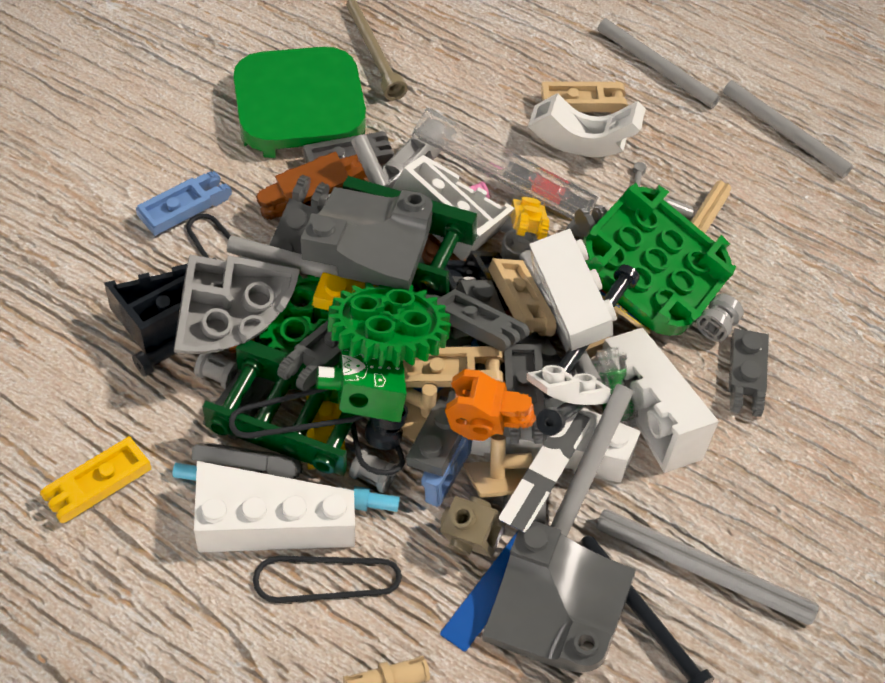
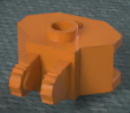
(486, 407)

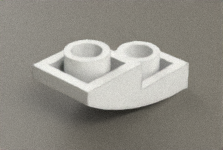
(559, 384)

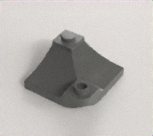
(370, 236)
(557, 600)

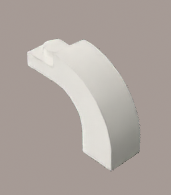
(584, 134)

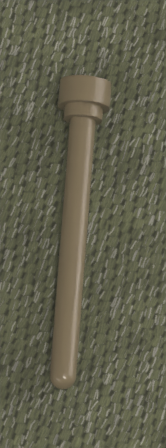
(392, 84)

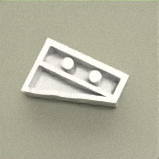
(443, 187)
(572, 289)

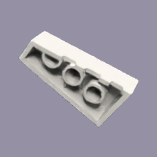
(669, 410)
(268, 512)

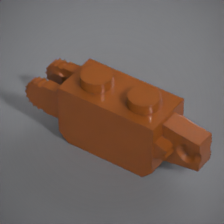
(324, 169)

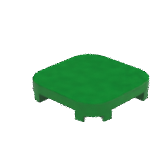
(298, 98)
(674, 259)

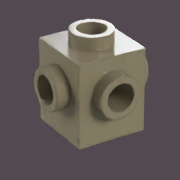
(472, 526)

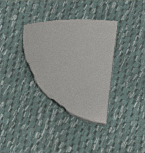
(229, 302)

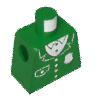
(366, 387)

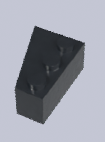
(149, 306)

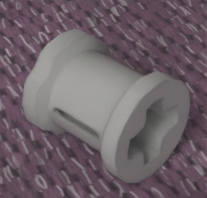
(216, 367)
(381, 481)

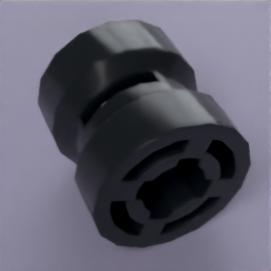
(385, 433)

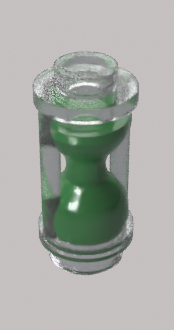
(612, 370)

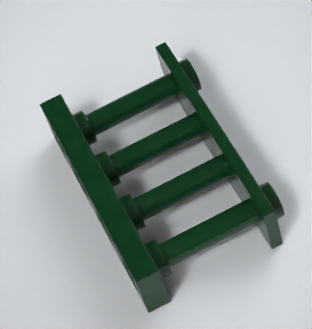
(447, 221)
(263, 362)

